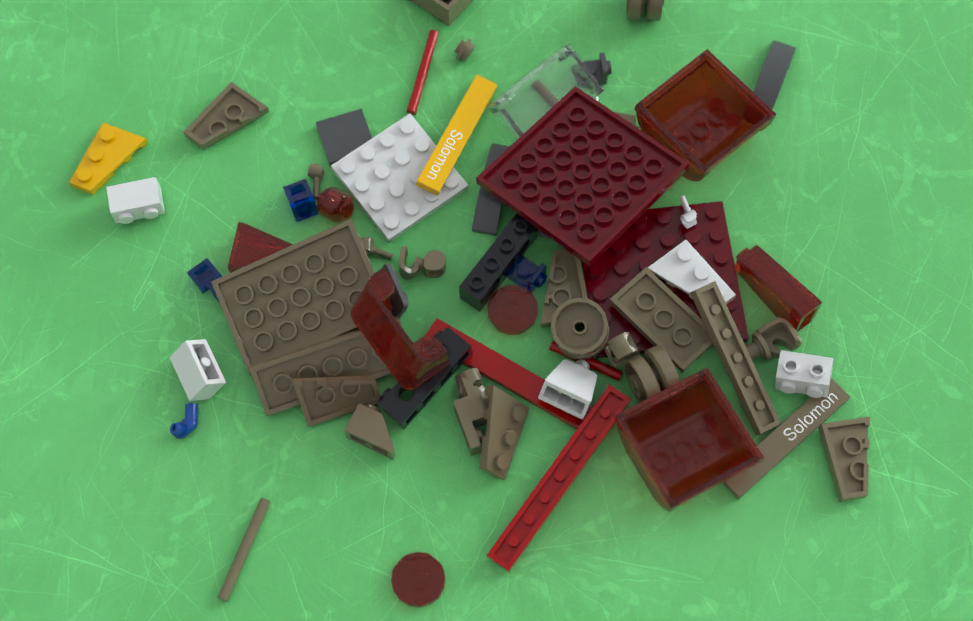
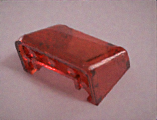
(407, 361)

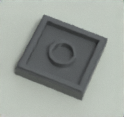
(343, 134)

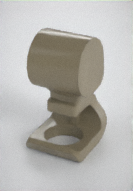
(432, 265)
(622, 348)

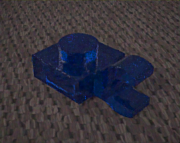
(203, 275)

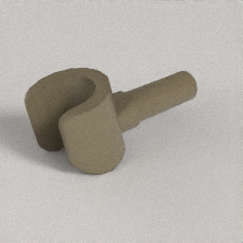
(317, 173)
(368, 245)

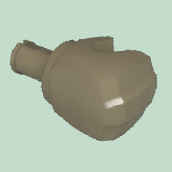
(775, 332)

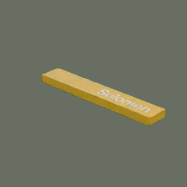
(456, 135)

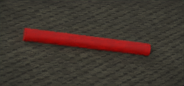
(422, 72)

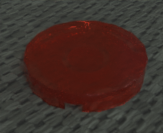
(512, 309)
(418, 579)

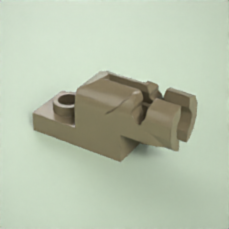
(471, 407)

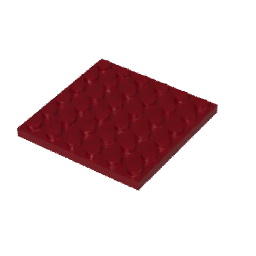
(582, 175)
(649, 240)

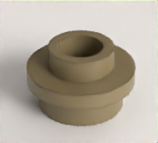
(464, 49)

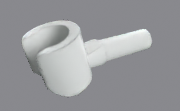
(689, 218)

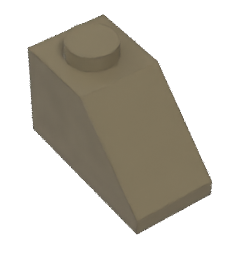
(370, 430)

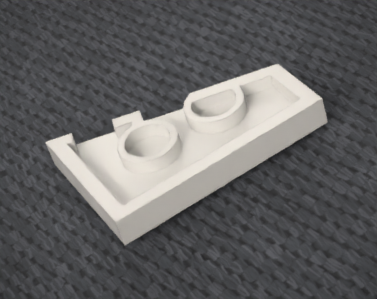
(688, 271)

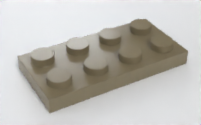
(663, 319)

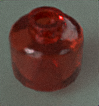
(335, 204)

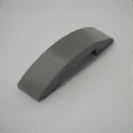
(774, 72)
(488, 207)

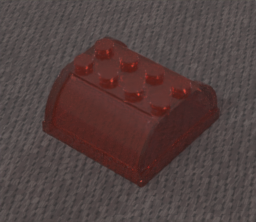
(703, 114)
(686, 440)

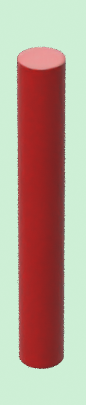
(594, 364)

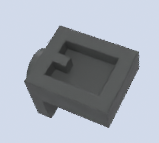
(599, 68)

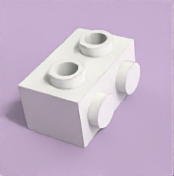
(135, 200)
(197, 370)
(804, 374)

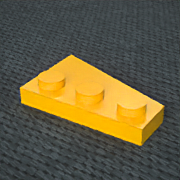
(104, 156)

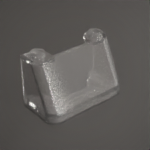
(541, 89)

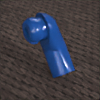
(187, 425)

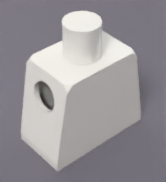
(570, 387)

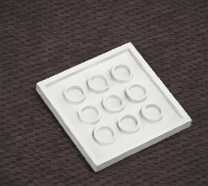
(385, 175)

